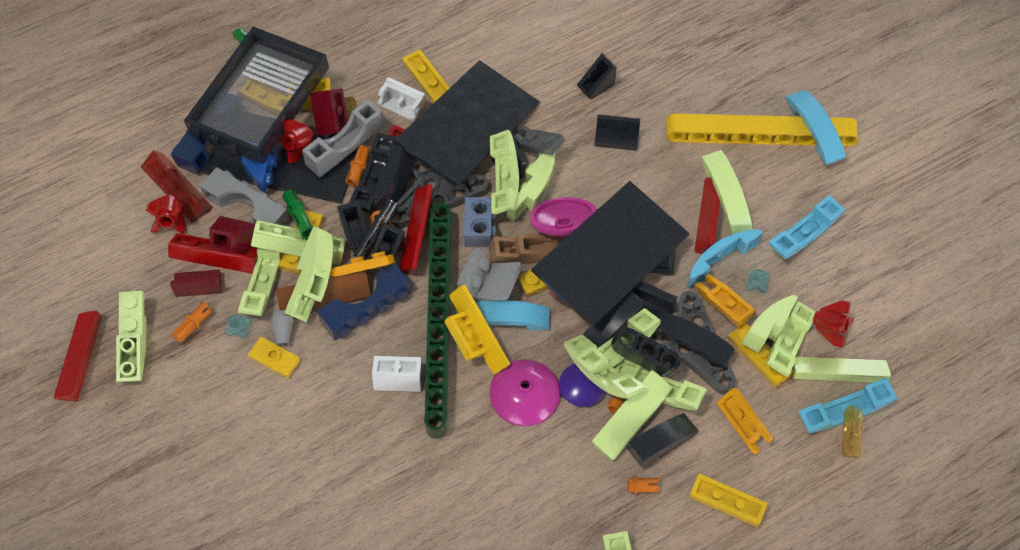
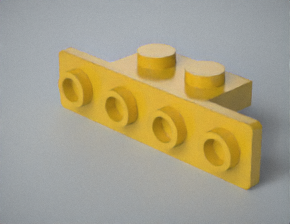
(473, 332)

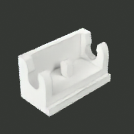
(401, 99)
(397, 373)

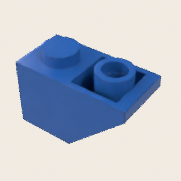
(260, 173)

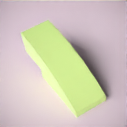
(769, 323)

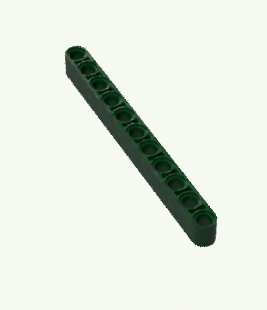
(436, 326)

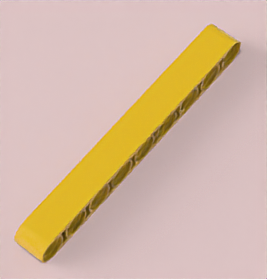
(751, 129)

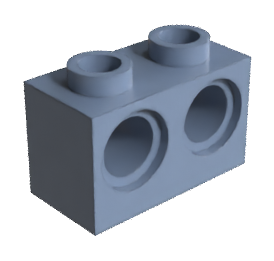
(478, 222)

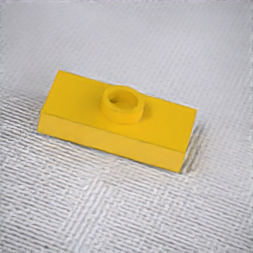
(274, 357)

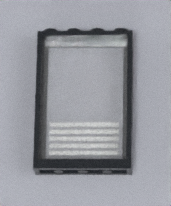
(255, 93)

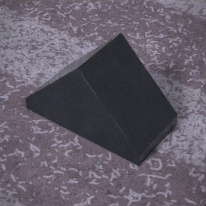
(599, 77)

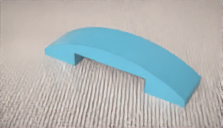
(819, 124)
(808, 229)
(742, 241)
(515, 313)
(830, 415)

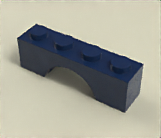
(190, 153)
(342, 317)

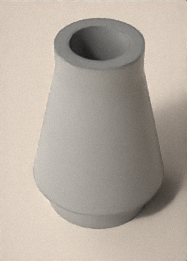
(281, 327)

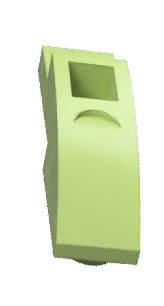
(536, 186)
(314, 275)
(131, 337)

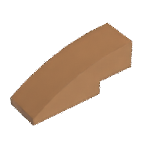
(522, 248)

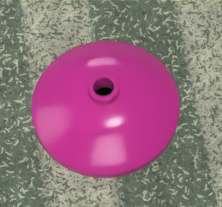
(560, 215)
(527, 405)

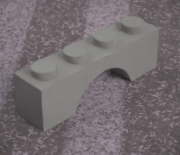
(362, 124)
(224, 188)

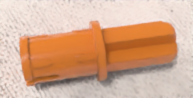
(357, 166)
(191, 322)

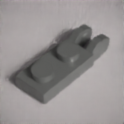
(538, 140)

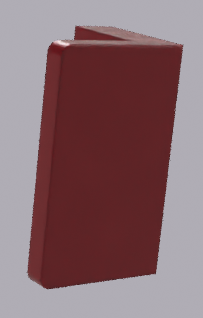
(329, 111)
(196, 283)

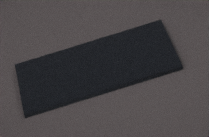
(458, 126)
(290, 176)
(610, 253)

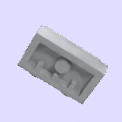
(488, 280)

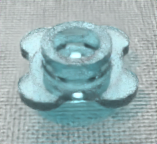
(759, 275)
(235, 320)

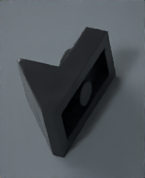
(353, 223)
(389, 240)

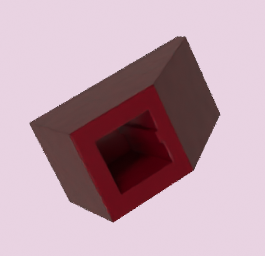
(231, 234)

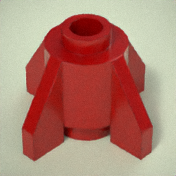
(295, 139)
(167, 213)
(832, 322)

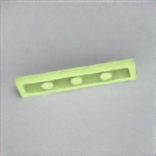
(288, 240)
(840, 369)
(631, 416)

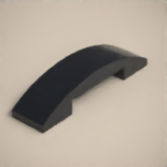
(379, 155)
(694, 337)

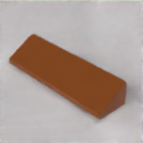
(344, 288)

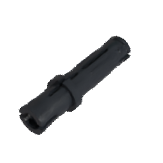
(390, 207)

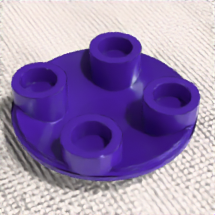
(578, 388)

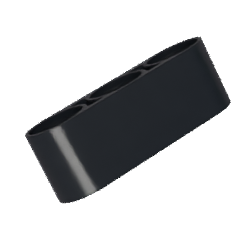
(656, 351)

